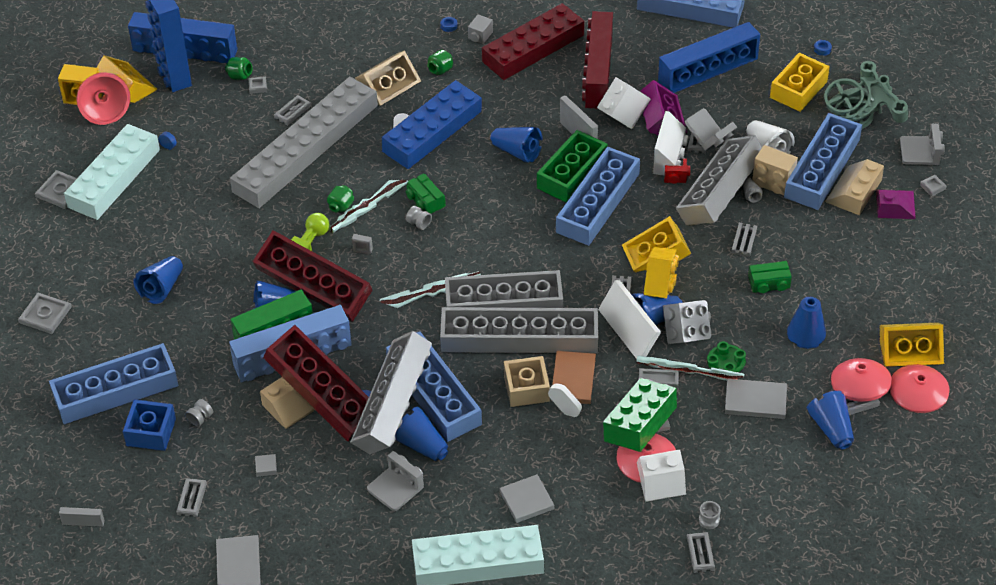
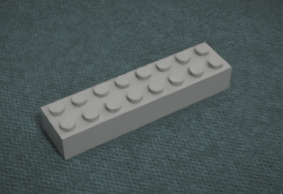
(519, 330)

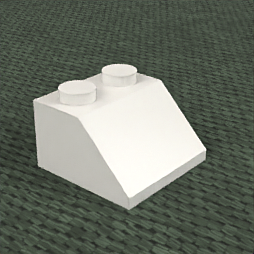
(623, 103)
(662, 475)

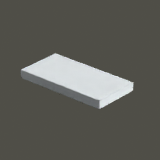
(629, 320)

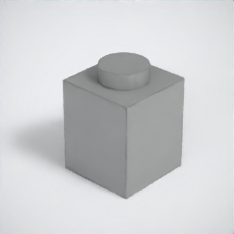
(480, 29)

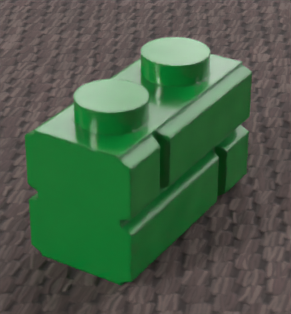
(425, 194)
(769, 277)

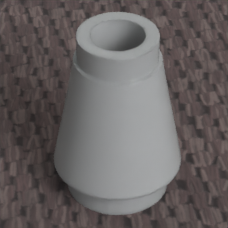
(751, 190)

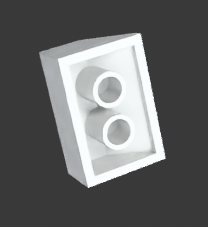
(669, 144)

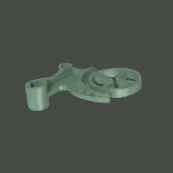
(868, 71)
(878, 92)

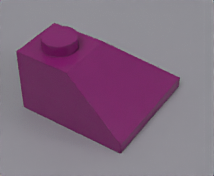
(895, 204)

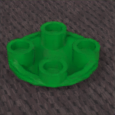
(726, 357)

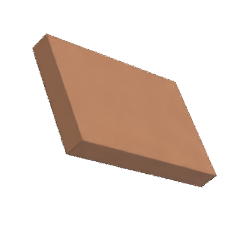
(576, 373)

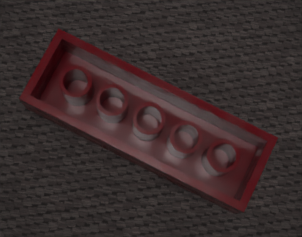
(532, 41)
(598, 58)
(313, 274)
(318, 380)

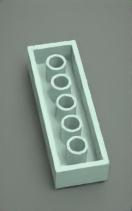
(112, 171)
(478, 556)

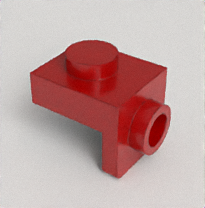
(677, 174)

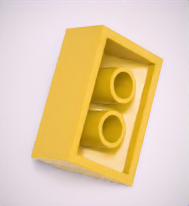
(137, 84)
(912, 344)

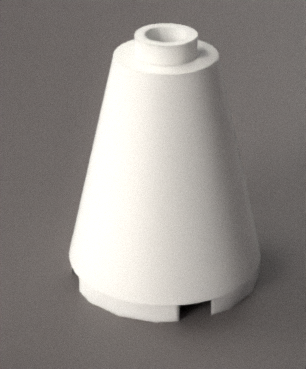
(771, 135)

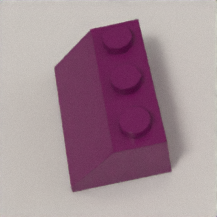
(661, 101)

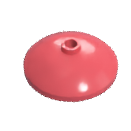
(110, 106)
(861, 379)
(919, 388)
(628, 458)

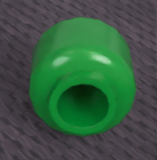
(440, 62)
(238, 68)
(340, 199)

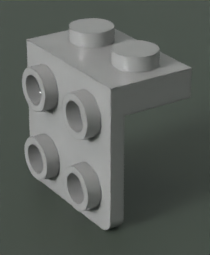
(707, 130)
(923, 149)
(687, 322)
(397, 483)

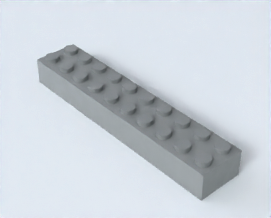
(303, 142)

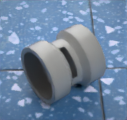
(418, 217)
(199, 412)
(709, 515)

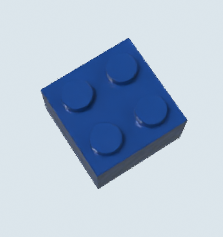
(149, 425)

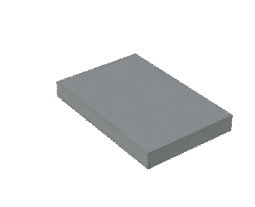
(575, 119)
(756, 398)
(238, 561)

